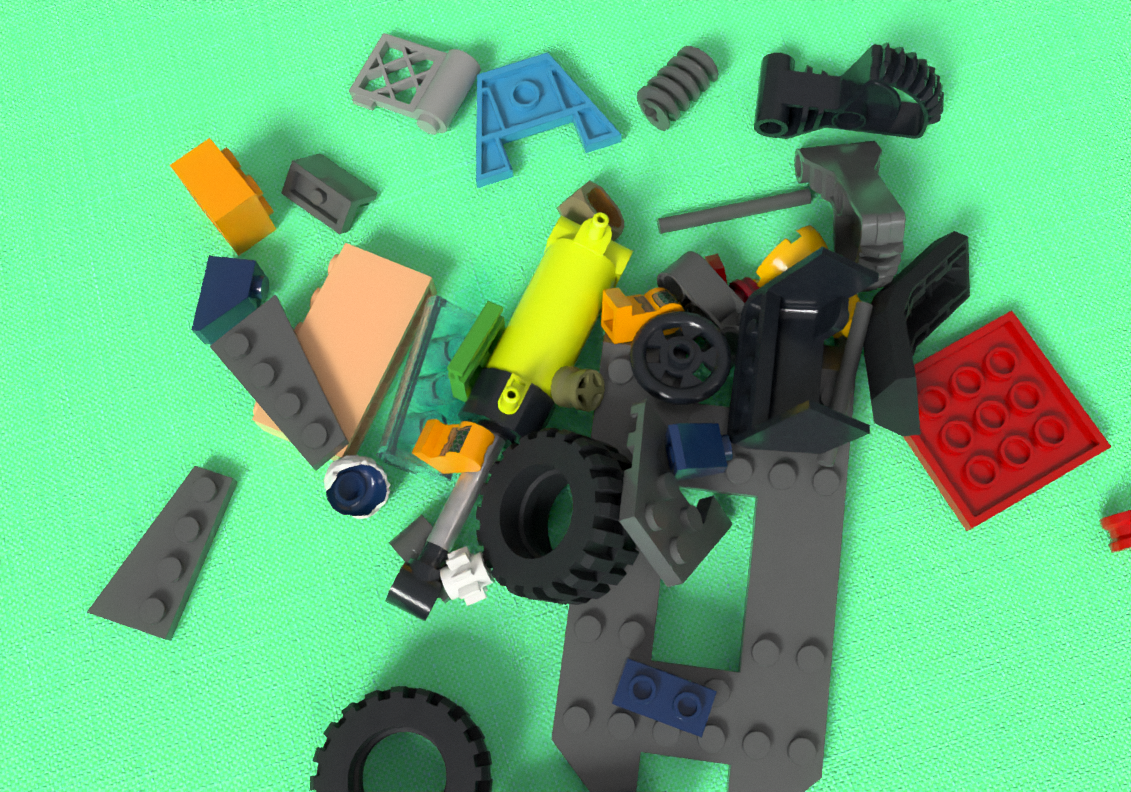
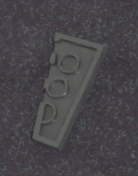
(277, 374)
(165, 563)

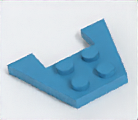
(528, 101)

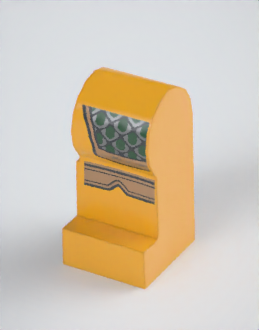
(626, 314)
(453, 446)

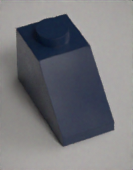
(227, 296)
(696, 450)

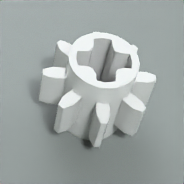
(466, 576)

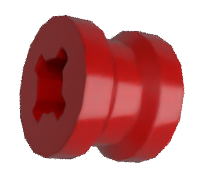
(1119, 530)

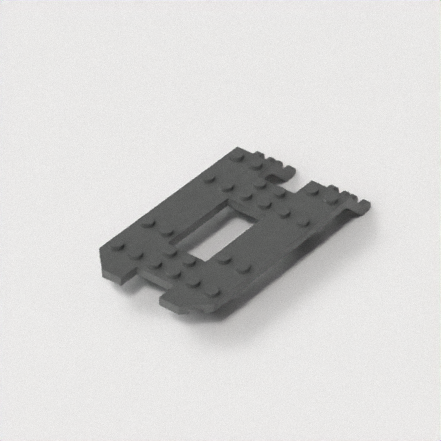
(775, 708)

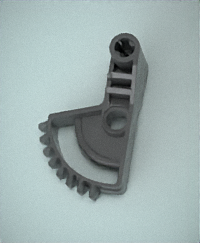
(865, 213)

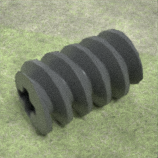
(676, 86)

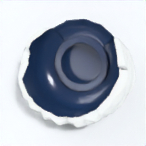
(356, 486)

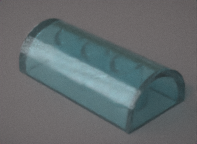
(425, 387)

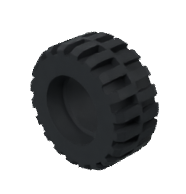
(518, 511)
(397, 711)

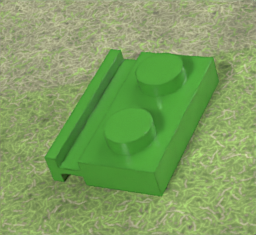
(475, 350)

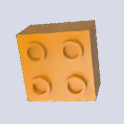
(226, 195)

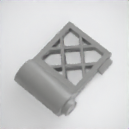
(441, 87)

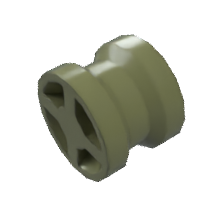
(577, 388)

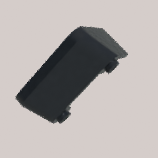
(782, 357)

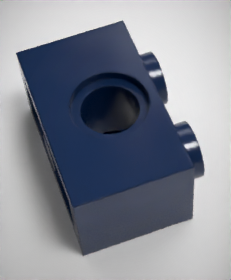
(663, 697)

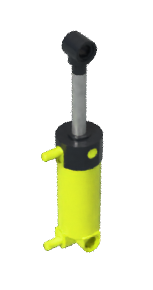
(515, 385)

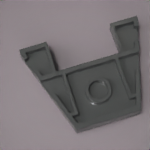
(656, 513)

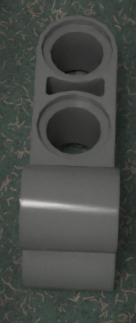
(706, 294)

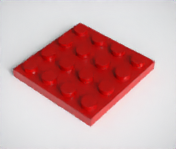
(997, 421)

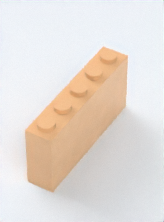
(358, 337)

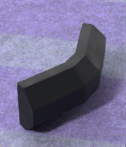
(903, 318)

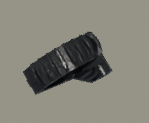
(858, 100)

